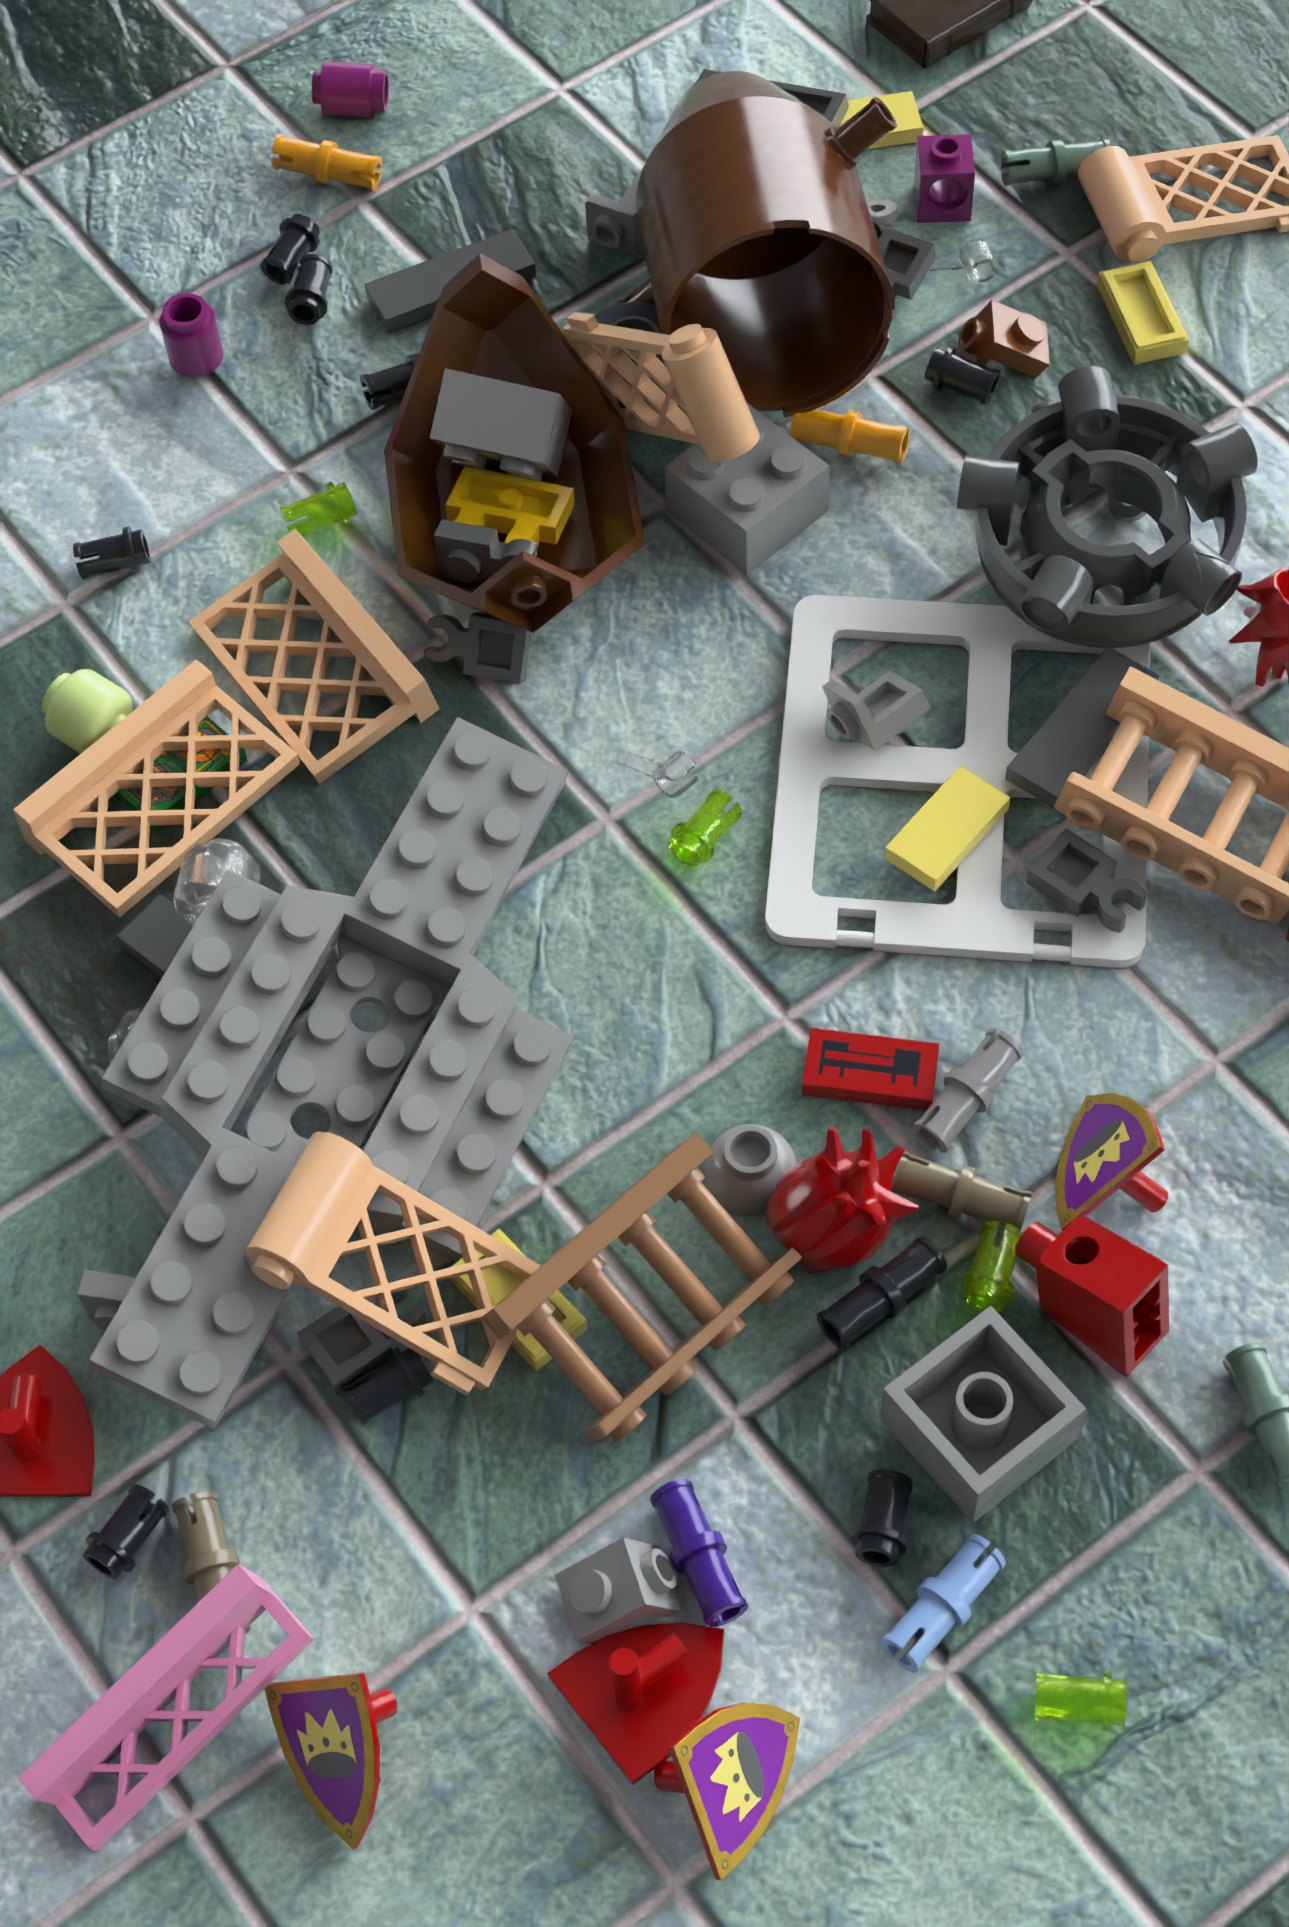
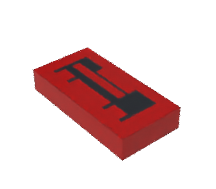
(870, 1069)

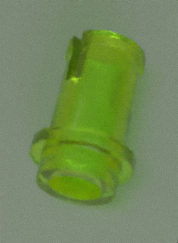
(321, 509)
(695, 839)
(992, 1269)
(1081, 1699)

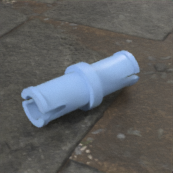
(943, 1603)

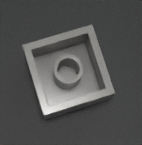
(500, 424)
(750, 502)
(982, 1413)

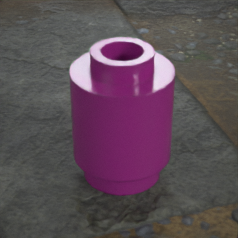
(350, 89)
(191, 335)

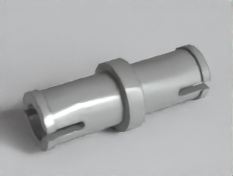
(968, 1090)

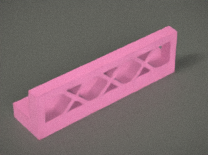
(148, 1689)

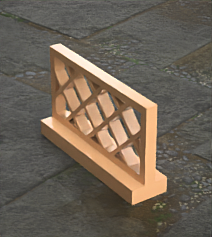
(358, 638)
(114, 764)

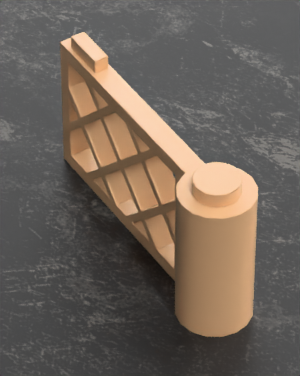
(1136, 207)
(694, 378)
(311, 1229)

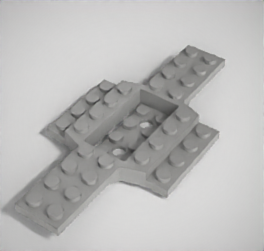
(231, 998)

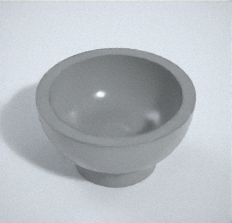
(747, 1167)

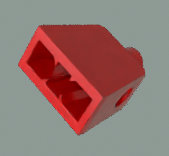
(1100, 1289)

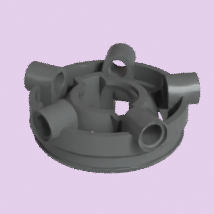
(1063, 570)

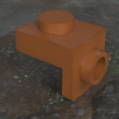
(1007, 338)

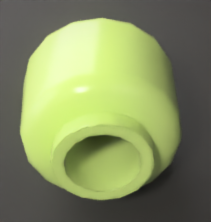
(83, 708)

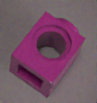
(944, 178)

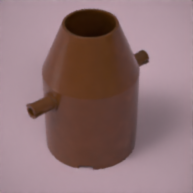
(767, 239)

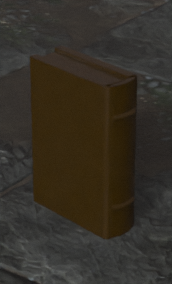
(938, 27)

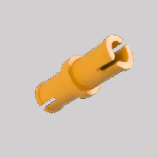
(326, 162)
(851, 434)

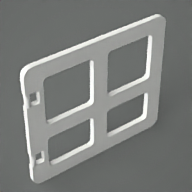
(809, 761)

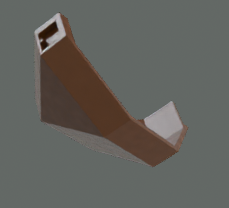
(500, 330)

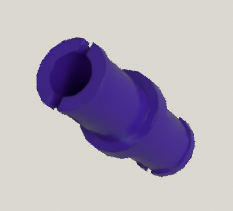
(698, 1553)

